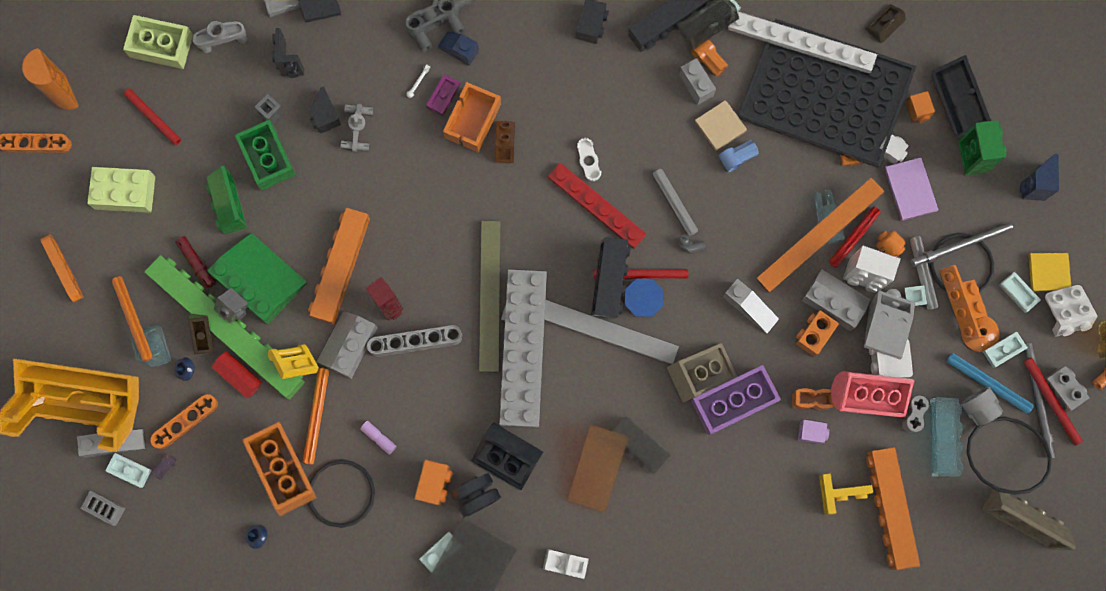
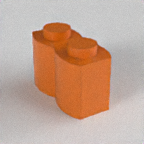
(808, 398)

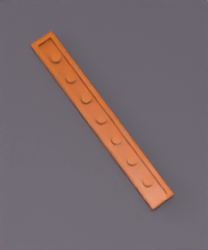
(820, 235)

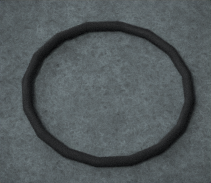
(965, 236)
(371, 497)

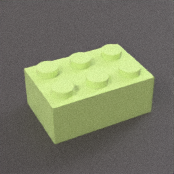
(158, 42)
(121, 189)

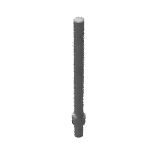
(931, 256)
(1040, 406)

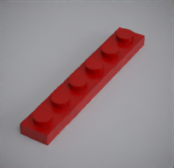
(596, 205)

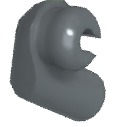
(689, 246)

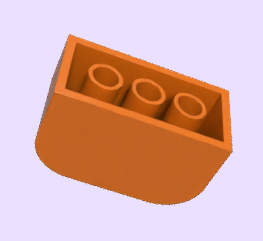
(279, 469)

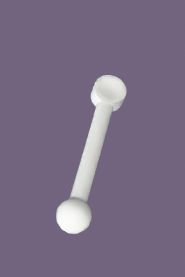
(410, 94)

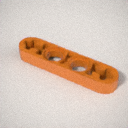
(32, 146)
(61, 267)
(183, 420)

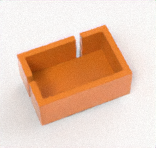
(473, 120)

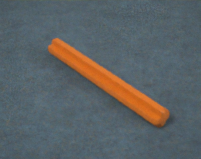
(132, 319)
(316, 415)

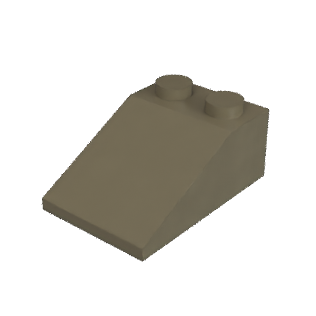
(701, 372)

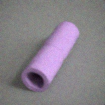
(380, 439)

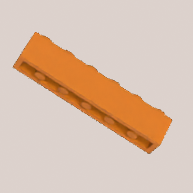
(339, 266)
(893, 509)

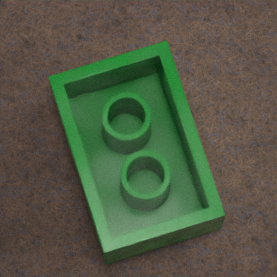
(982, 148)
(265, 155)

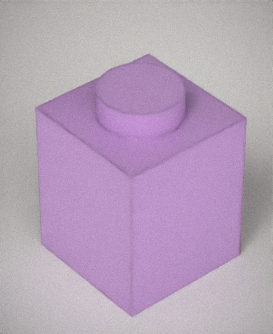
(813, 432)

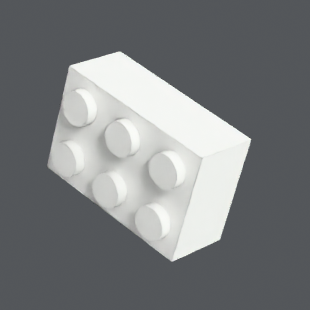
(871, 269)

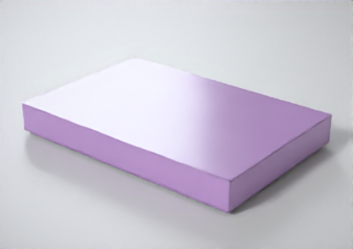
(911, 189)

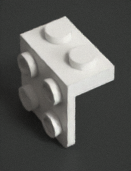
(1071, 310)
(891, 366)

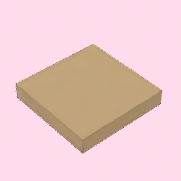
(720, 125)

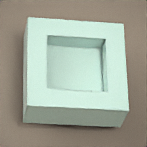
(916, 294)

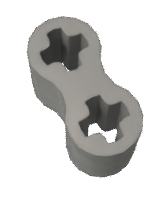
(915, 414)

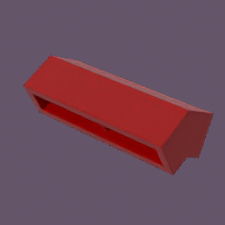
(236, 374)

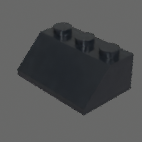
(507, 456)

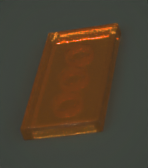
(598, 468)

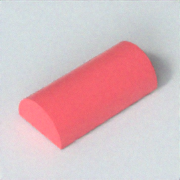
(871, 394)

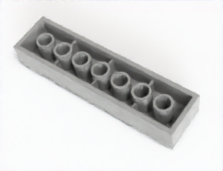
(523, 349)

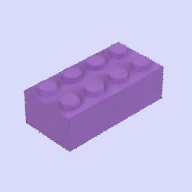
(735, 400)

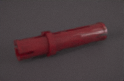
(197, 265)

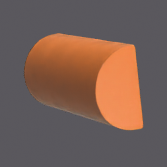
(49, 79)

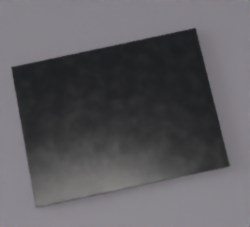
(827, 101)

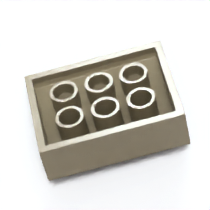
(1029, 521)

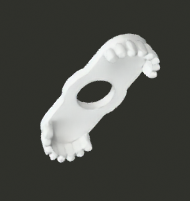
(585, 149)

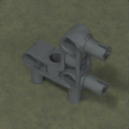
(434, 17)

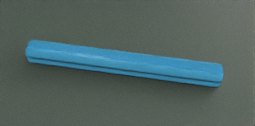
(988, 381)

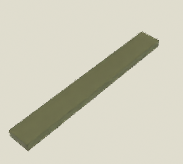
(489, 296)

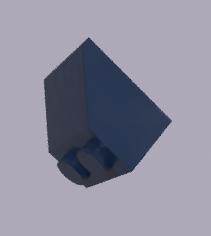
(1042, 181)

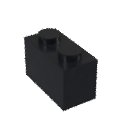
(591, 21)

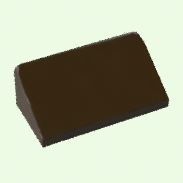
(886, 23)
(200, 334)

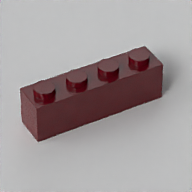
(385, 299)

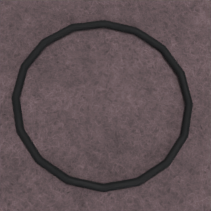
(1004, 490)

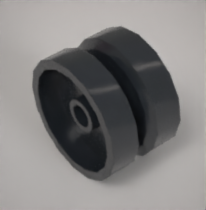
(477, 497)

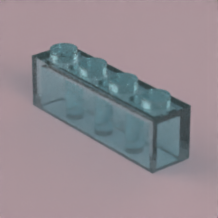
(945, 437)

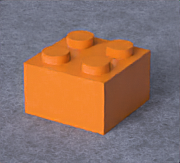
(433, 483)

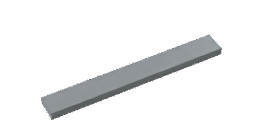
(610, 332)

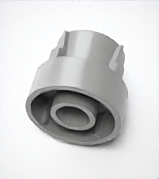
(982, 406)

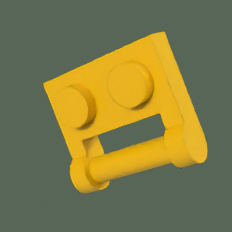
(295, 365)

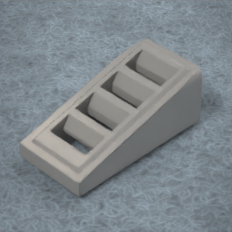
(116, 515)

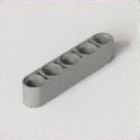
(405, 338)

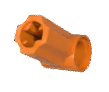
(711, 59)

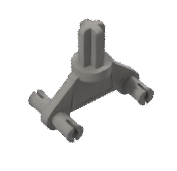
(356, 123)

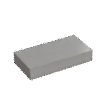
(277, 7)

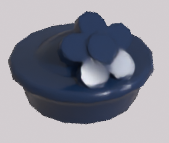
(184, 369)
(256, 536)

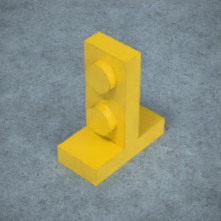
(829, 493)

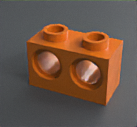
(819, 335)

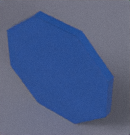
(644, 297)

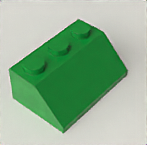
(225, 201)

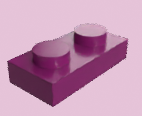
(443, 95)

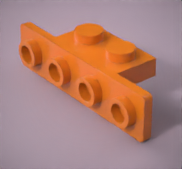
(965, 302)

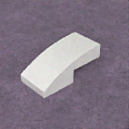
(565, 563)

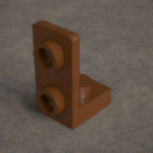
(504, 142)

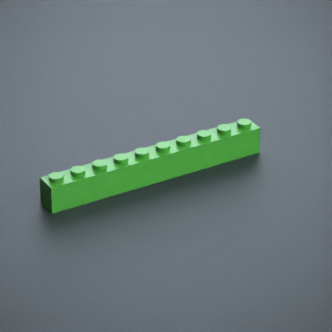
(233, 335)

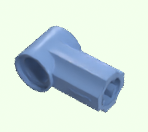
(735, 157)

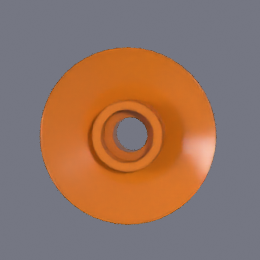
(989, 339)

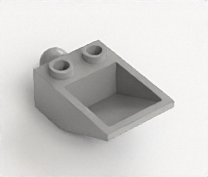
(889, 323)

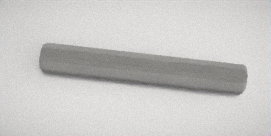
(675, 202)
(924, 273)

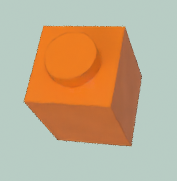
(920, 107)

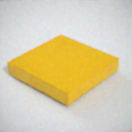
(1049, 271)

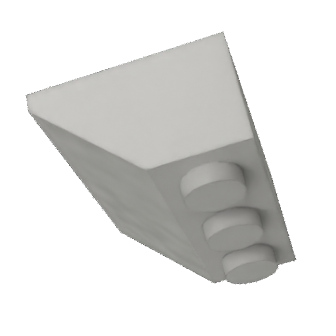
(836, 300)
(347, 344)

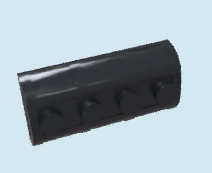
(960, 95)

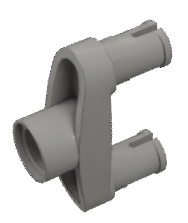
(229, 31)

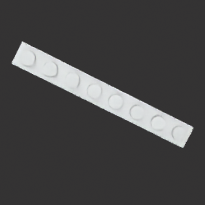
(804, 42)

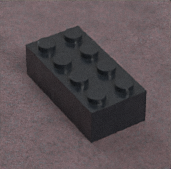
(609, 278)

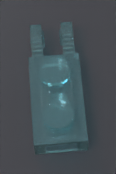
(824, 211)

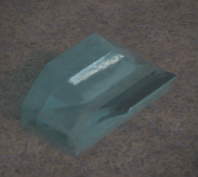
(157, 344)

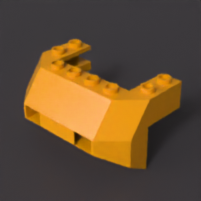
(72, 396)

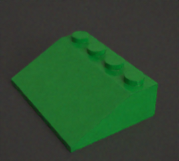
(258, 277)

